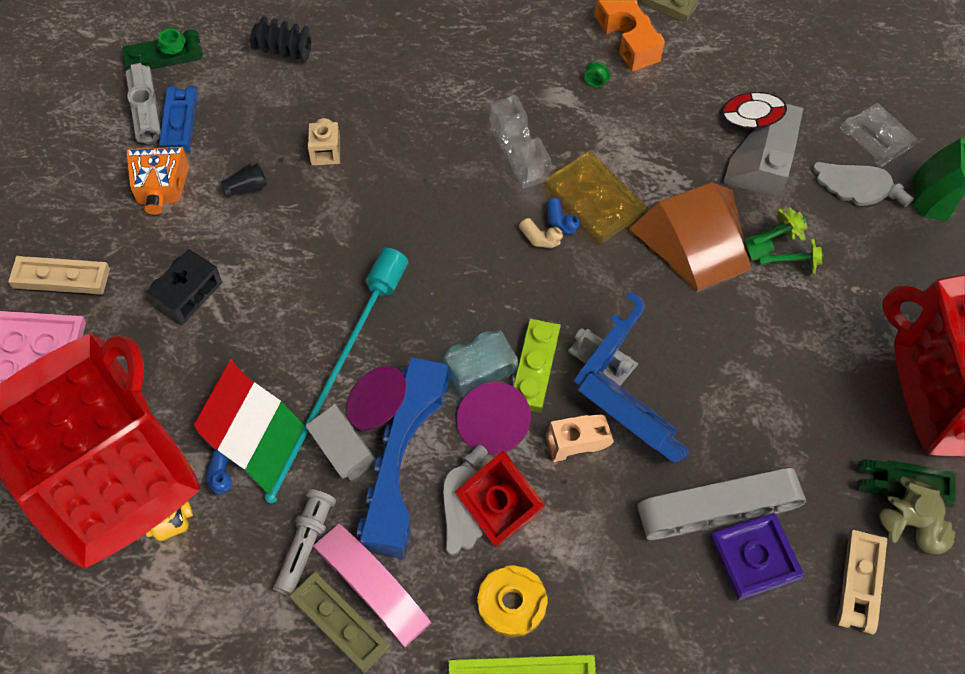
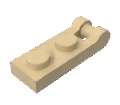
(862, 581)

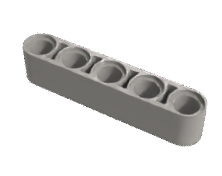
(720, 504)

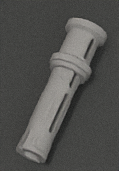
(308, 524)

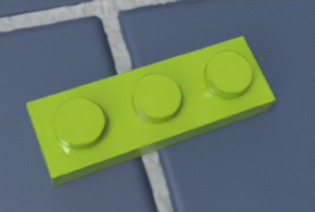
(537, 362)

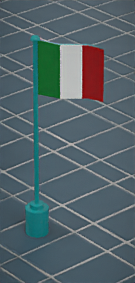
(256, 426)

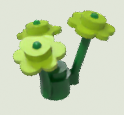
(789, 223)

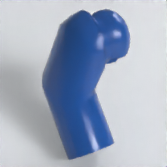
(566, 224)
(216, 476)

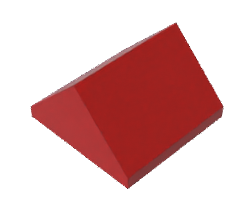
(500, 499)

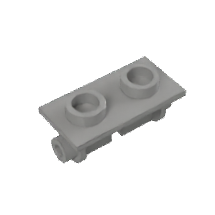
(585, 346)

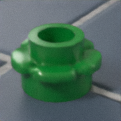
(171, 41)
(596, 74)

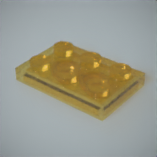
(596, 196)

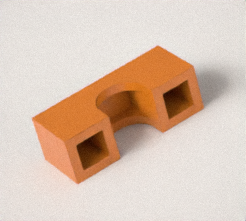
(641, 42)

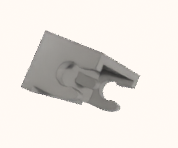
(341, 443)

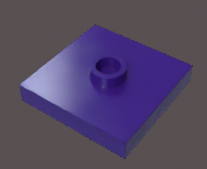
(756, 556)

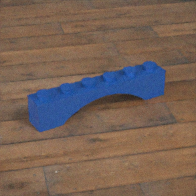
(388, 521)

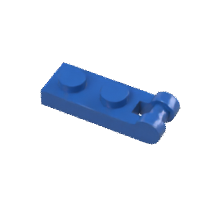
(178, 117)

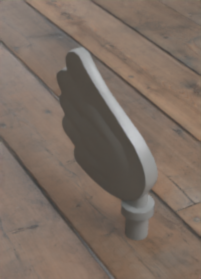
(860, 183)
(460, 525)

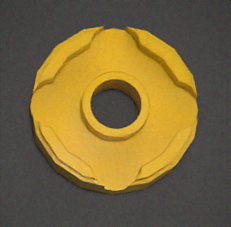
(512, 621)

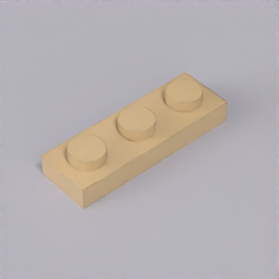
(59, 275)

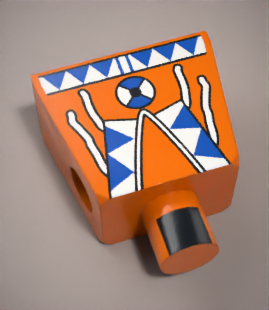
(157, 176)

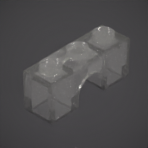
(525, 155)

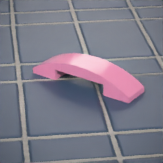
(373, 584)

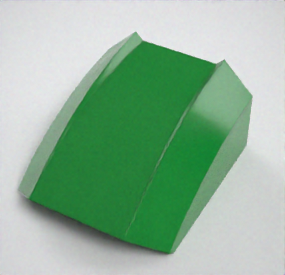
(941, 182)

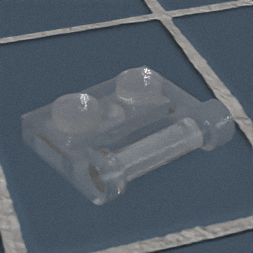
(887, 134)

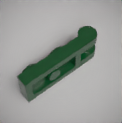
(150, 54)

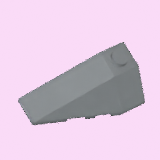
(766, 156)

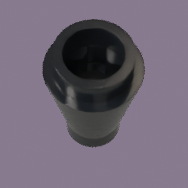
(246, 180)

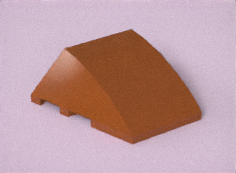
(697, 235)

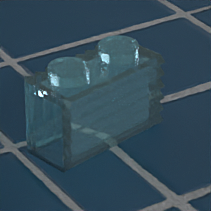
(480, 361)

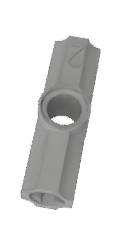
(143, 104)

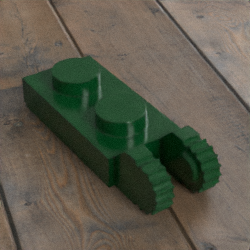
(893, 471)

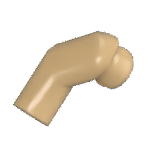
(541, 238)

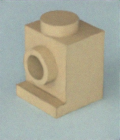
(324, 136)

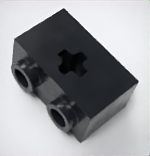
(184, 286)

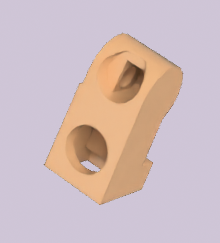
(578, 436)

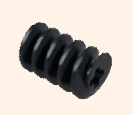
(281, 39)

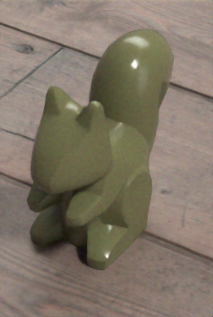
(924, 510)

